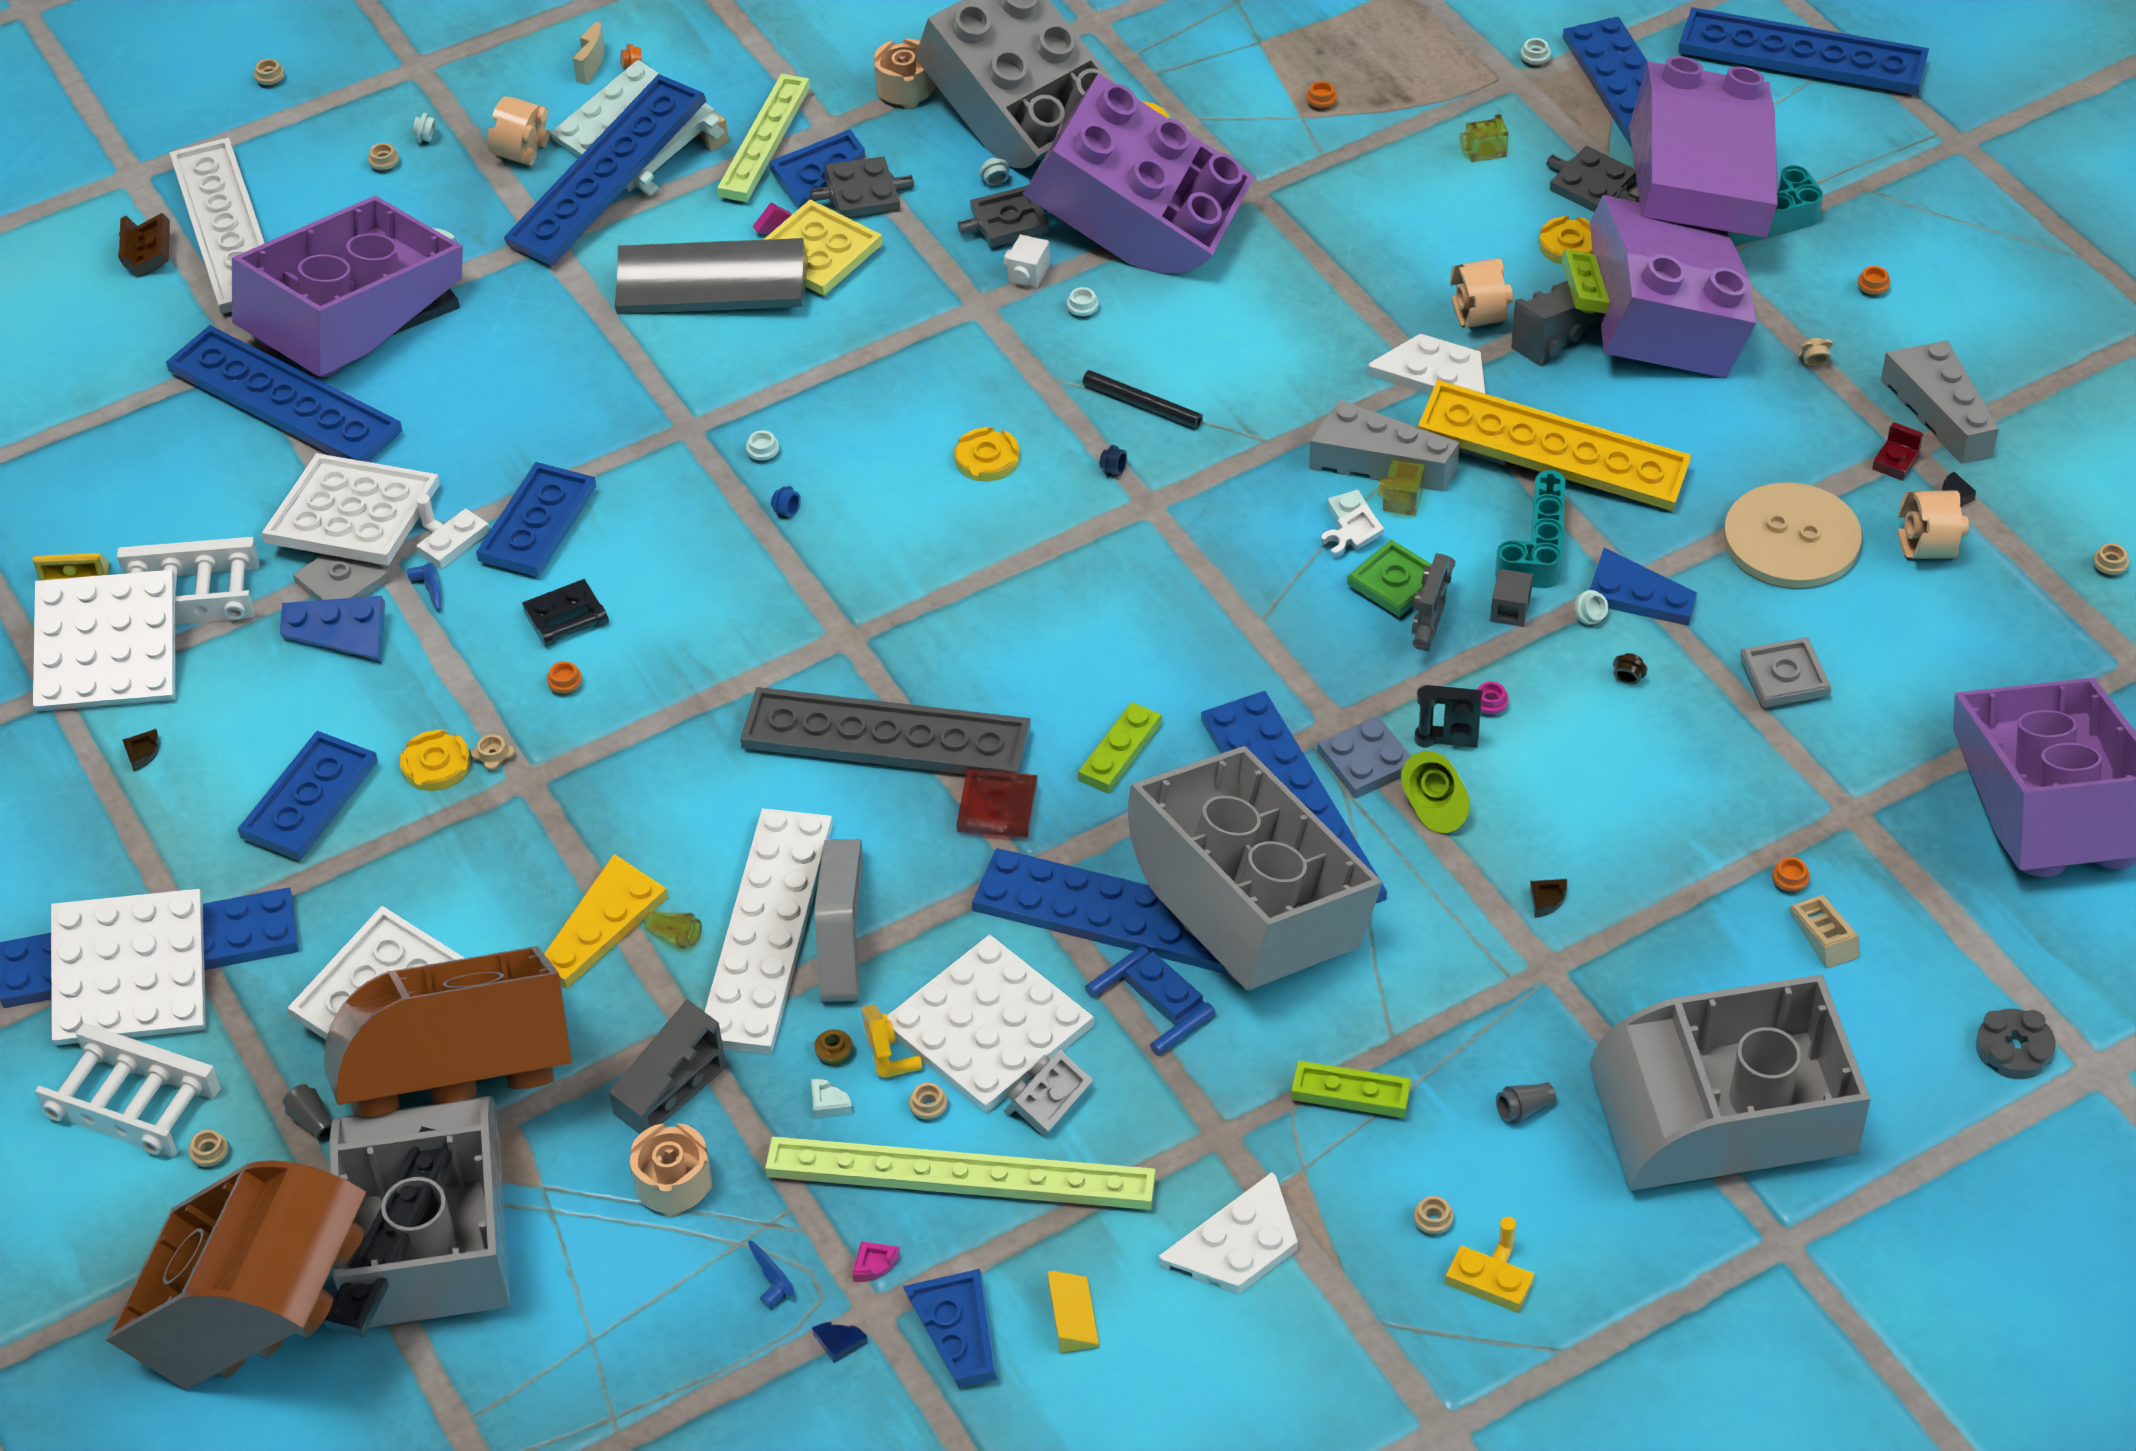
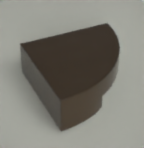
(142, 748)
(1547, 895)

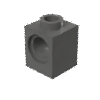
(1511, 597)

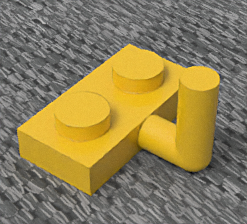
(879, 1037)
(1492, 1276)

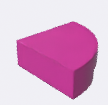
(771, 218)
(874, 1261)

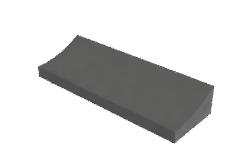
(711, 276)

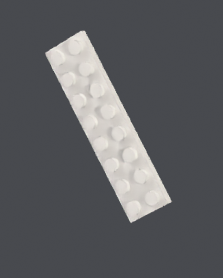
(217, 210)
(767, 929)

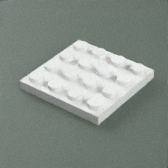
(350, 509)
(104, 640)
(378, 947)
(128, 965)
(988, 1022)

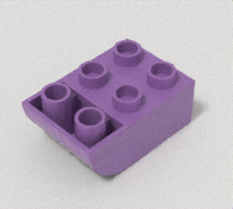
(1138, 182)

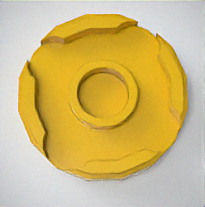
(1564, 234)
(986, 454)
(435, 760)

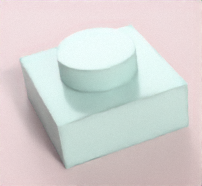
(1344, 504)

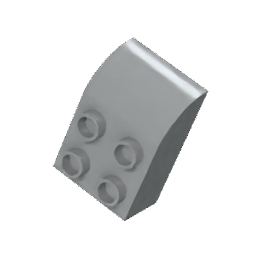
(1249, 867)

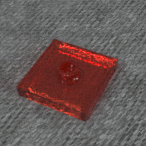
(997, 803)

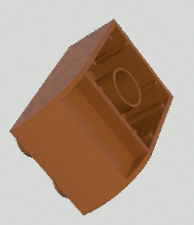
(447, 1029)
(239, 1270)

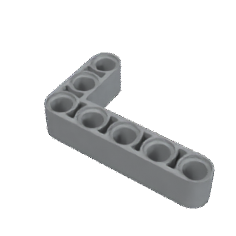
(836, 919)

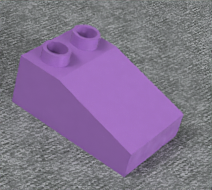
(1705, 147)
(341, 284)
(1671, 290)
(2052, 772)

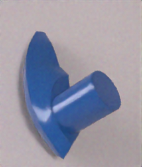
(429, 574)
(780, 1284)

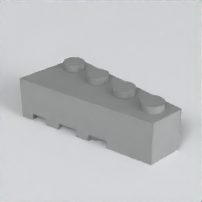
(1944, 398)
(1368, 442)

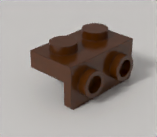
(144, 245)

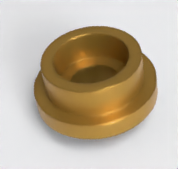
(833, 1054)

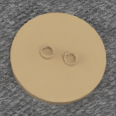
(1792, 535)

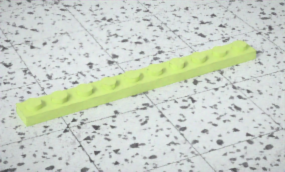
(961, 1173)

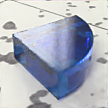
(839, 1339)

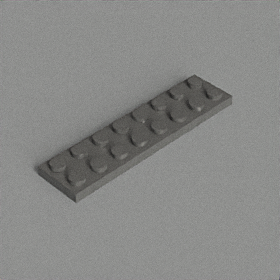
(884, 732)

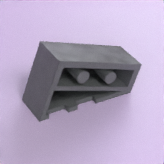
(1549, 324)
(670, 1069)

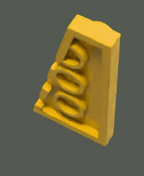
(604, 916)

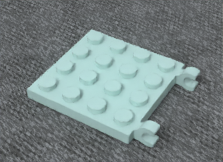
(601, 110)

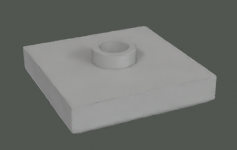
(340, 578)
(1785, 672)

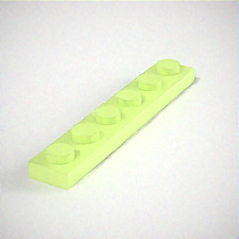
(763, 138)

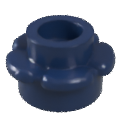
(1113, 461)

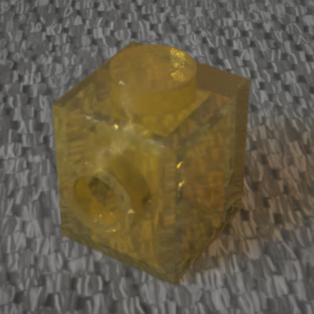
(1402, 488)

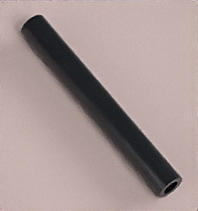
(1142, 399)

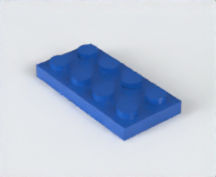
(536, 519)
(308, 795)

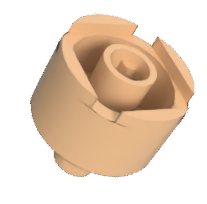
(900, 76)
(518, 130)
(1480, 293)
(1932, 524)
(670, 1168)

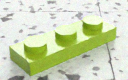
(1585, 282)
(1120, 747)
(1351, 1089)

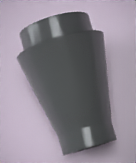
(1522, 1101)
(308, 1110)

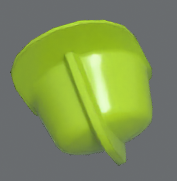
(1435, 791)

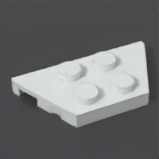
(1429, 359)
(1238, 1241)

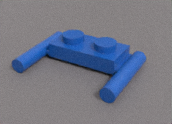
(1163, 989)

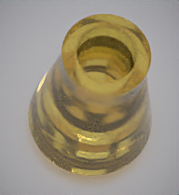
(675, 927)

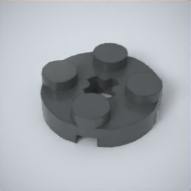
(2026, 1026)

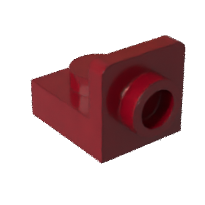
(1899, 451)

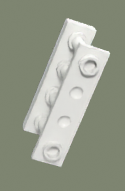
(200, 559)
(129, 1057)

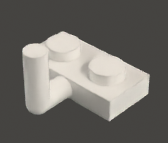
(448, 539)

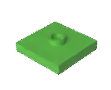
(1390, 577)

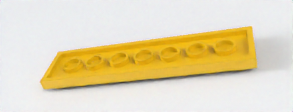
(1557, 444)

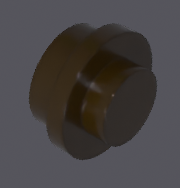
(1629, 668)

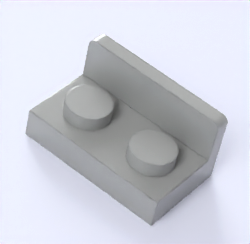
(1050, 1092)

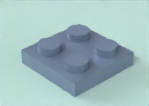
(1364, 756)

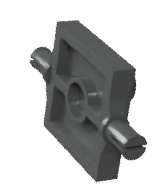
(1590, 177)
(861, 187)
(1005, 217)
(1431, 601)

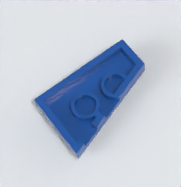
(805, 167)
(1641, 591)
(338, 624)
(958, 1324)

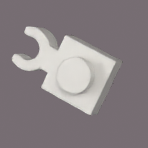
(1355, 528)

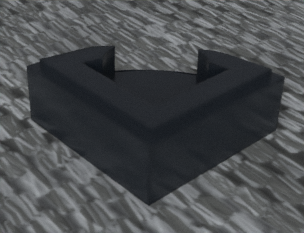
(1955, 482)

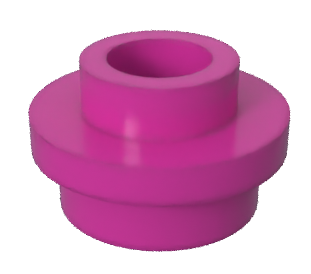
(1493, 698)

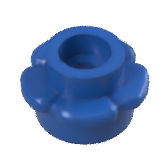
(785, 501)

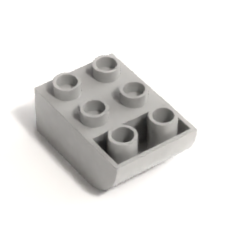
(1008, 72)
(1730, 1083)
(460, 1246)

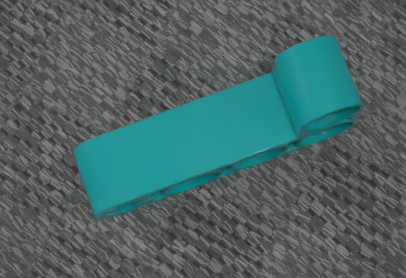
(1797, 205)
(1544, 552)

